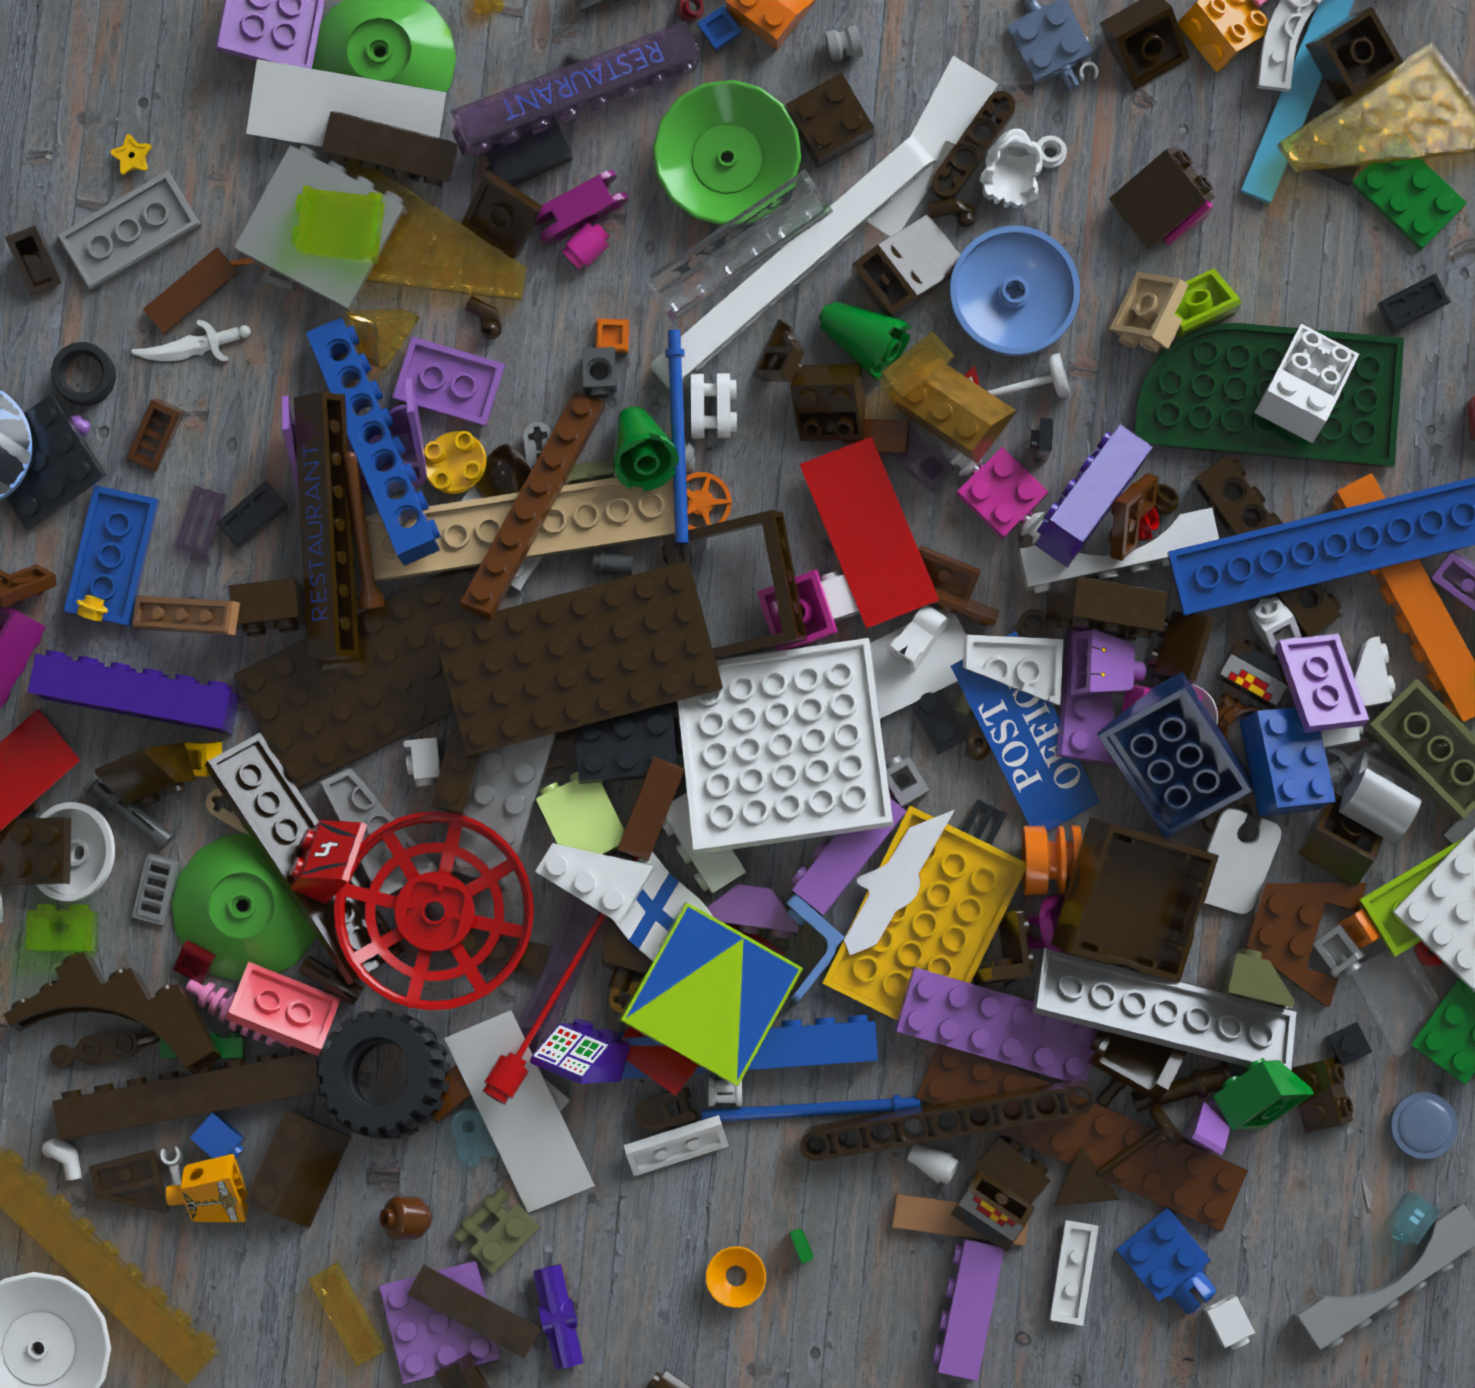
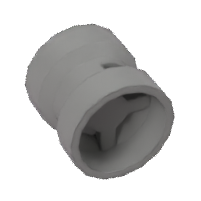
(843, 43)

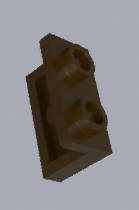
(1329, 1104)

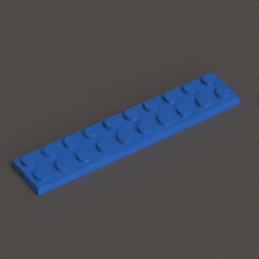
(1324, 547)

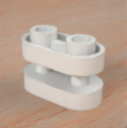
(724, 421)

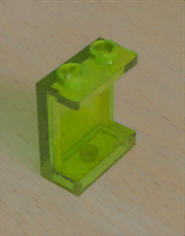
(339, 225)

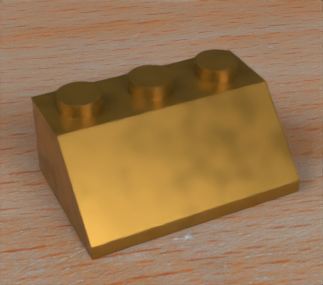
(957, 412)

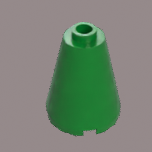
(865, 335)
(642, 451)

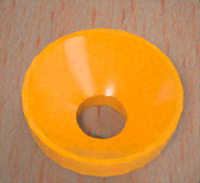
(736, 1295)

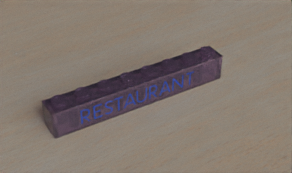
(574, 89)

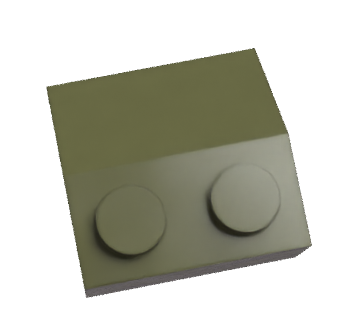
(1255, 980)

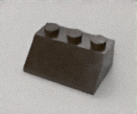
(298, 1168)

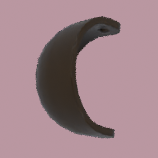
(504, 472)

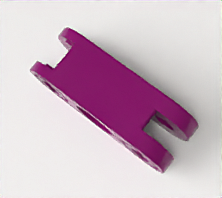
(578, 206)

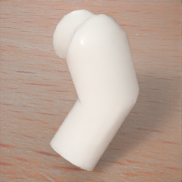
(65, 1154)

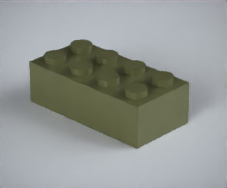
(1429, 747)

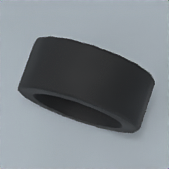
(80, 349)

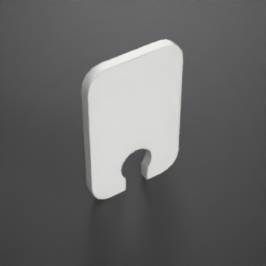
(1240, 864)

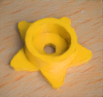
(129, 146)

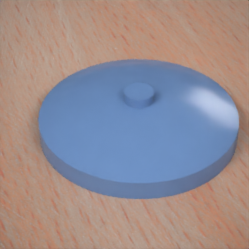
(1014, 291)

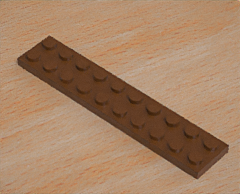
(1164, 1173)

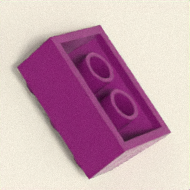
(17, 641)

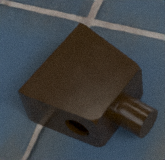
(622, 958)

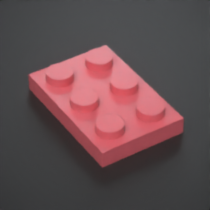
(283, 1009)

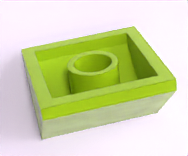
(1206, 302)

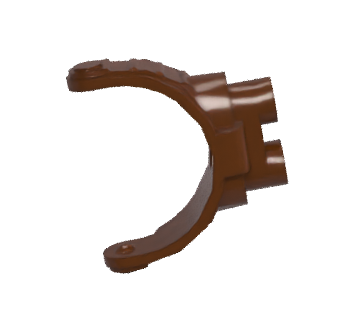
(1229, 709)

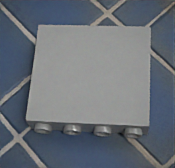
(270, 228)

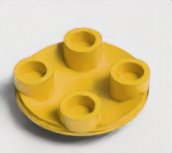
(455, 462)

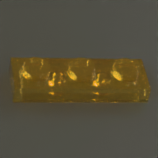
(347, 1314)

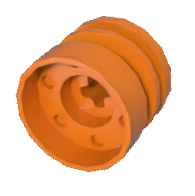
(1048, 859)

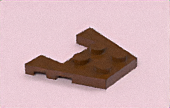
(1287, 925)

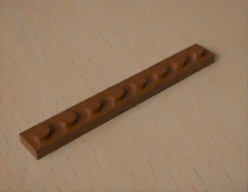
(532, 505)

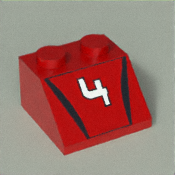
(326, 858)

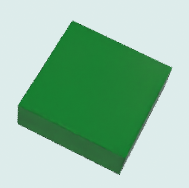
(801, 1245)

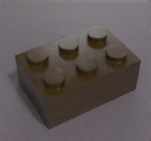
(1106, 607)

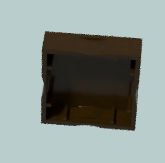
(1134, 899)

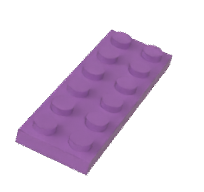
(993, 1026)

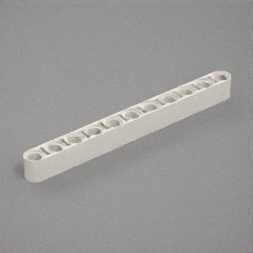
(798, 259)

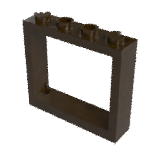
(782, 574)

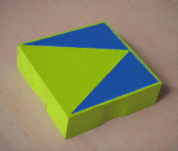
(711, 994)

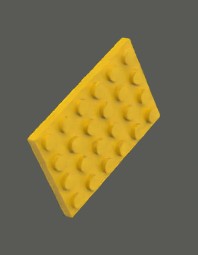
(942, 929)

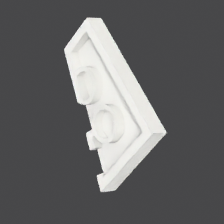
(1018, 662)
(596, 879)

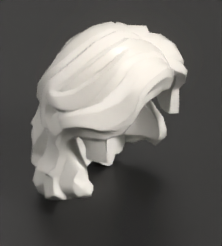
(1012, 170)

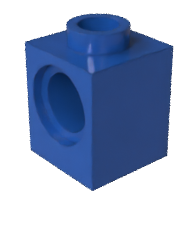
(218, 1137)

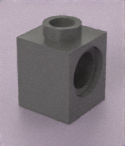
(599, 357)

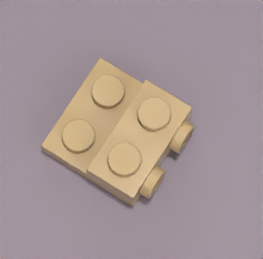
(1149, 312)

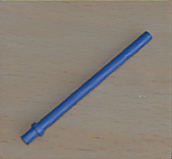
(675, 355)
(812, 1109)

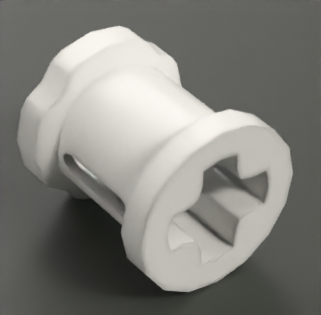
(724, 1092)

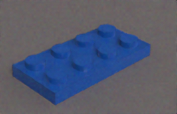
(113, 552)

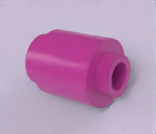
(586, 245)

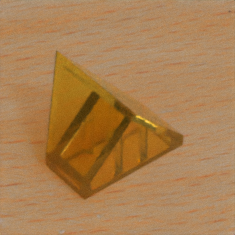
(382, 332)

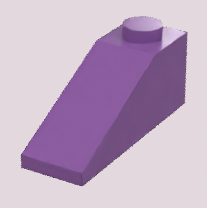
(1207, 1128)

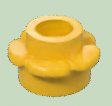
(91, 608)

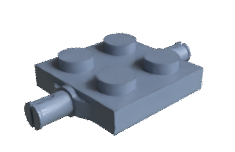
(1050, 41)

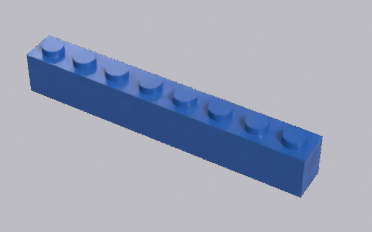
(799, 1045)

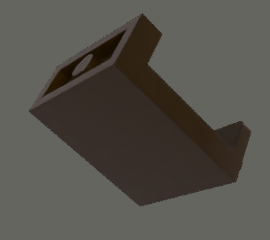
(1162, 196)
(1136, 1062)

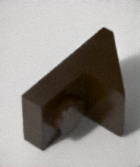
(33, 259)

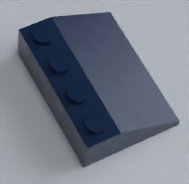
(1175, 756)

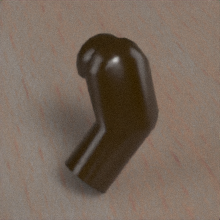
(953, 207)
(488, 315)

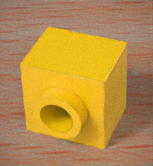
(200, 752)

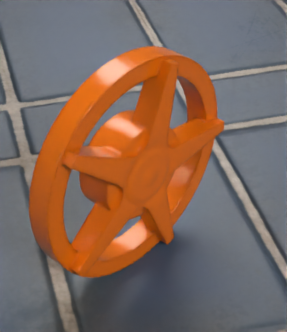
(702, 501)

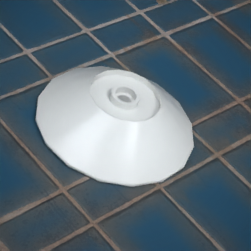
(62, 1319)

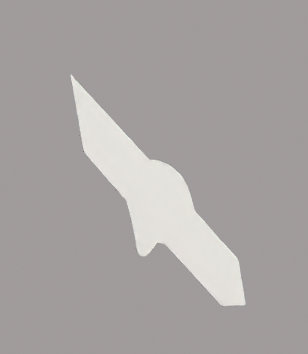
(894, 883)

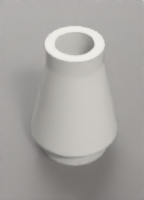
(934, 1163)

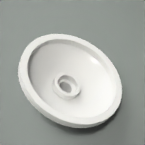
(93, 834)

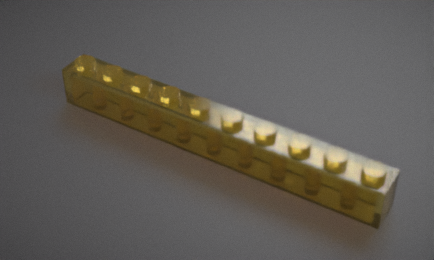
(102, 1271)

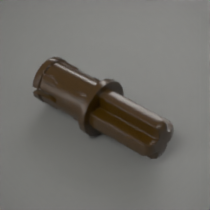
(330, 979)

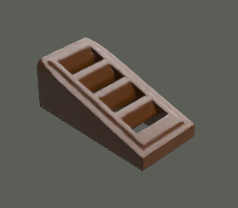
(144, 429)

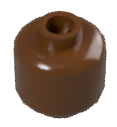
(405, 1218)

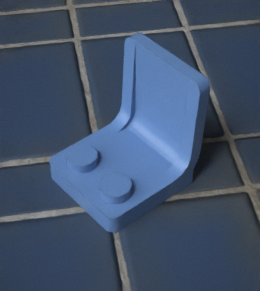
(804, 914)

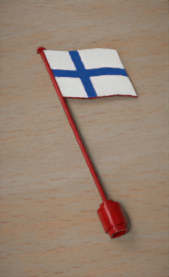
(643, 927)

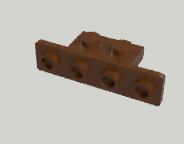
(954, 585)

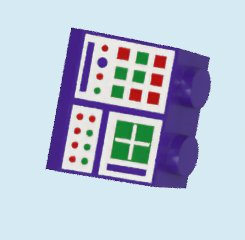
(583, 1053)

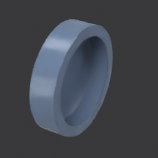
(1423, 1125)

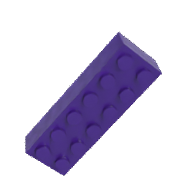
(134, 694)

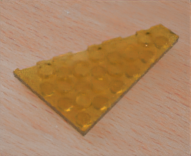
(1401, 116)
(437, 251)

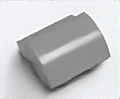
(1380, 798)

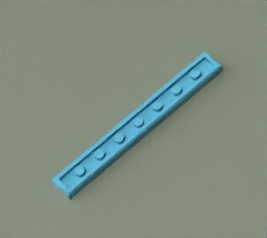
(1291, 106)

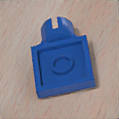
(1169, 1262)

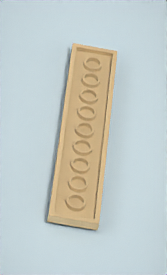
(580, 519)

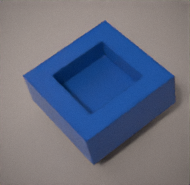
(719, 28)

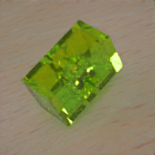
(42, 932)

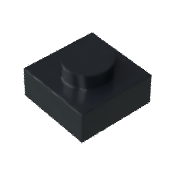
(1349, 1044)

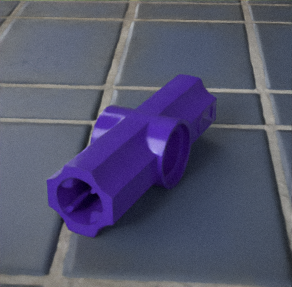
(558, 1316)

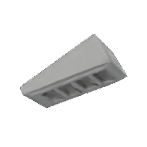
(144, 886)

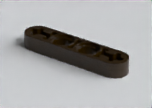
(976, 147)

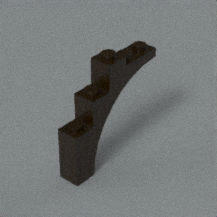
(125, 995)

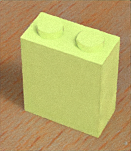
(581, 816)

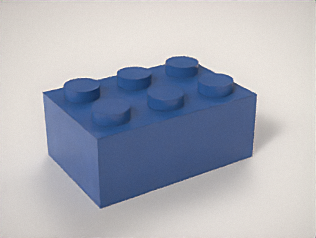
(1286, 763)

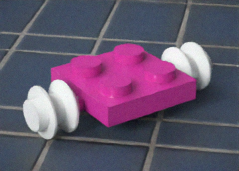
(1001, 493)

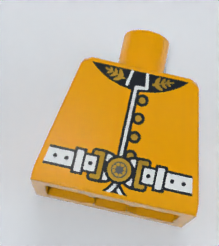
(211, 1191)

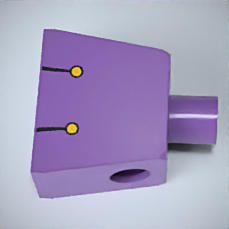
(1103, 664)

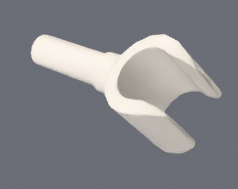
(1088, 63)
(173, 1165)

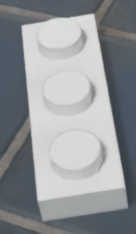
(676, 1145)
(1073, 1272)

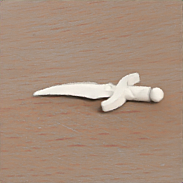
(194, 345)

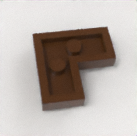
(1127, 513)
(24, 583)

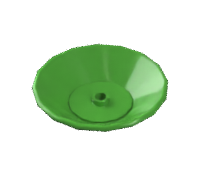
(410, 31)
(721, 121)
(208, 913)

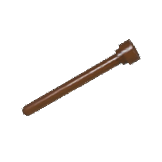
(370, 594)

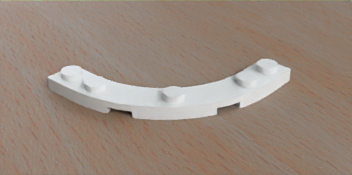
(1280, 43)

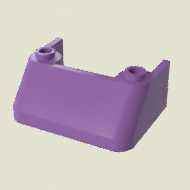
(406, 426)

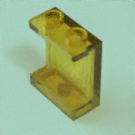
(914, 367)

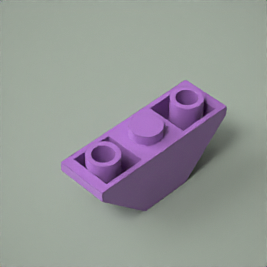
(753, 910)

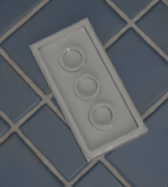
(129, 230)

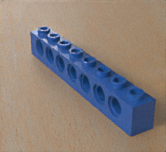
(409, 543)

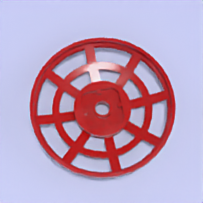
(439, 888)

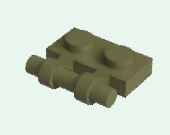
(504, 1237)

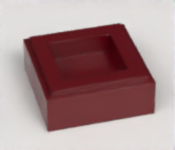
(194, 962)

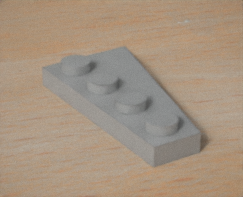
(356, 803)

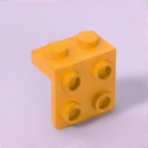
(1223, 28)

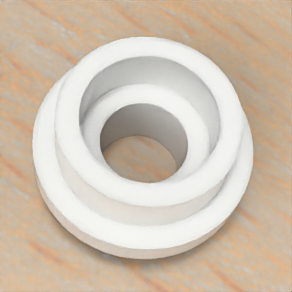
(1058, 145)

